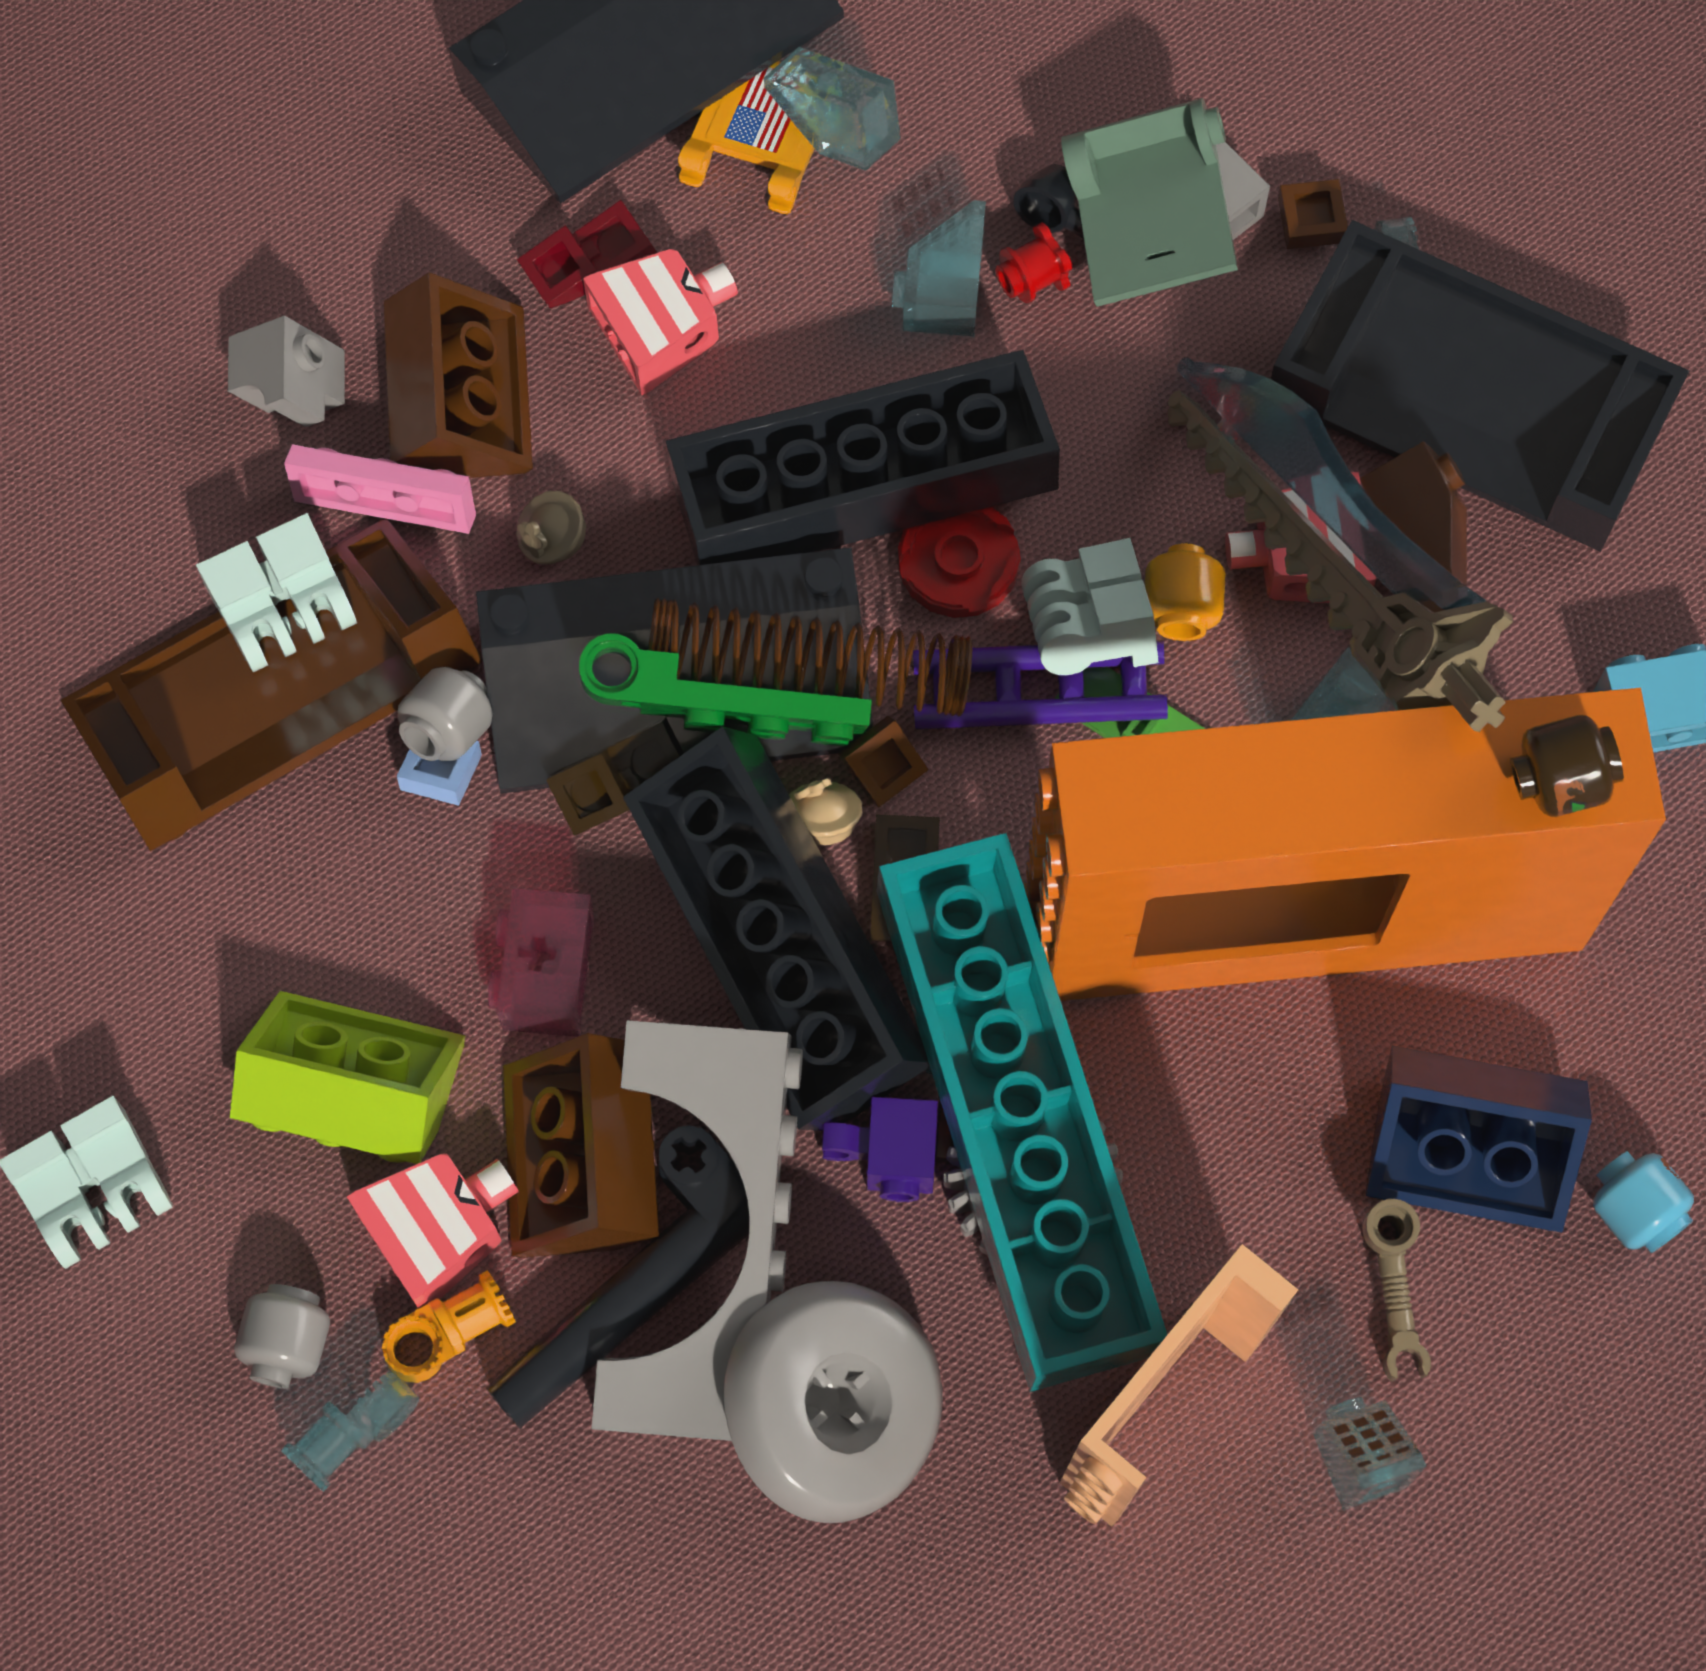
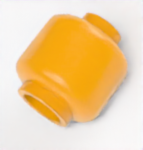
(1185, 592)

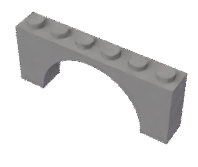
(739, 1090)

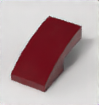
(565, 258)

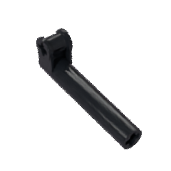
(685, 1250)

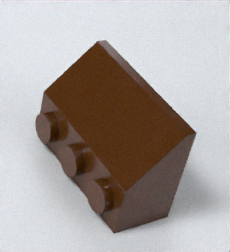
(457, 380)
(578, 1151)

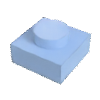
(438, 778)

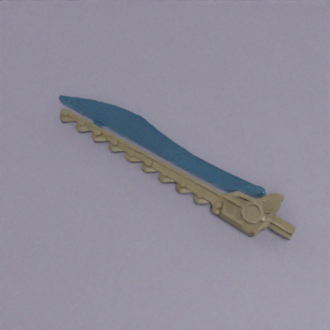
(1403, 646)

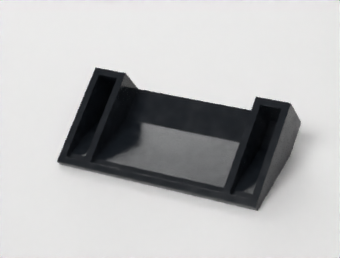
(603, 79)
(1512, 390)
(539, 632)

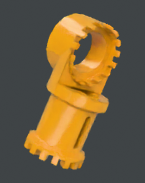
(448, 1326)

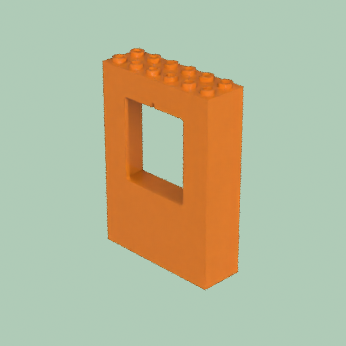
(1324, 848)

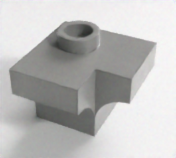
(287, 370)

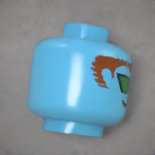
(1643, 1201)

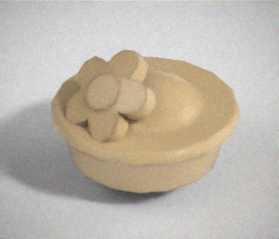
(827, 810)

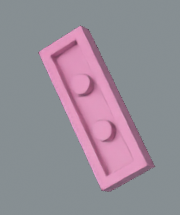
(380, 488)

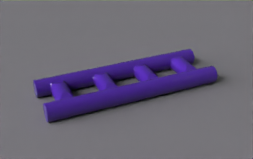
(1069, 708)

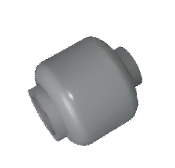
(444, 714)
(282, 1335)

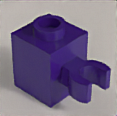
(896, 1145)

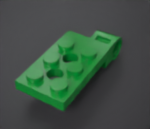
(709, 705)

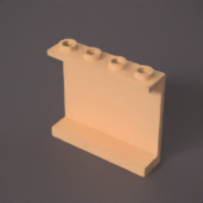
(1237, 1311)

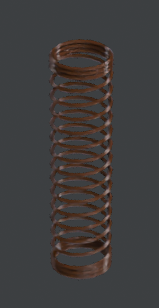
(953, 671)

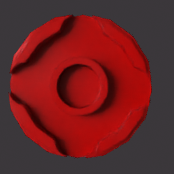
(960, 578)

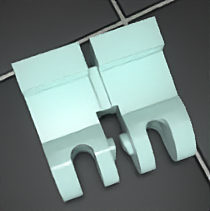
(293, 570)
(1090, 609)
(56, 1179)

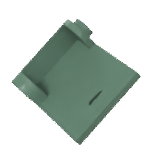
(1151, 200)

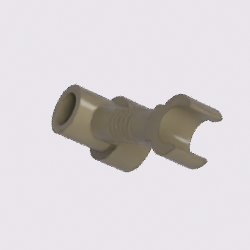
(1393, 1272)

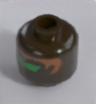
(1567, 765)

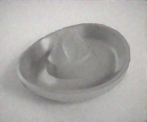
(832, 1400)

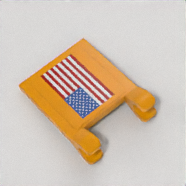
(753, 129)

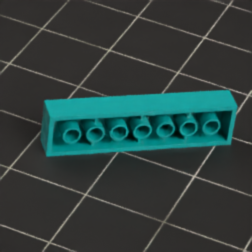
(1020, 1113)

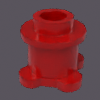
(1033, 266)

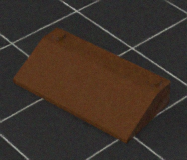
(200, 730)

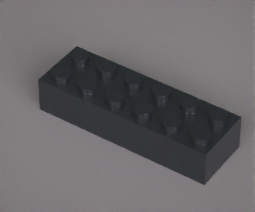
(866, 462)
(777, 924)

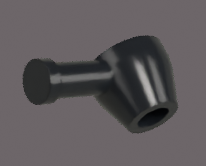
(1049, 200)

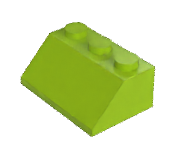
(345, 1077)

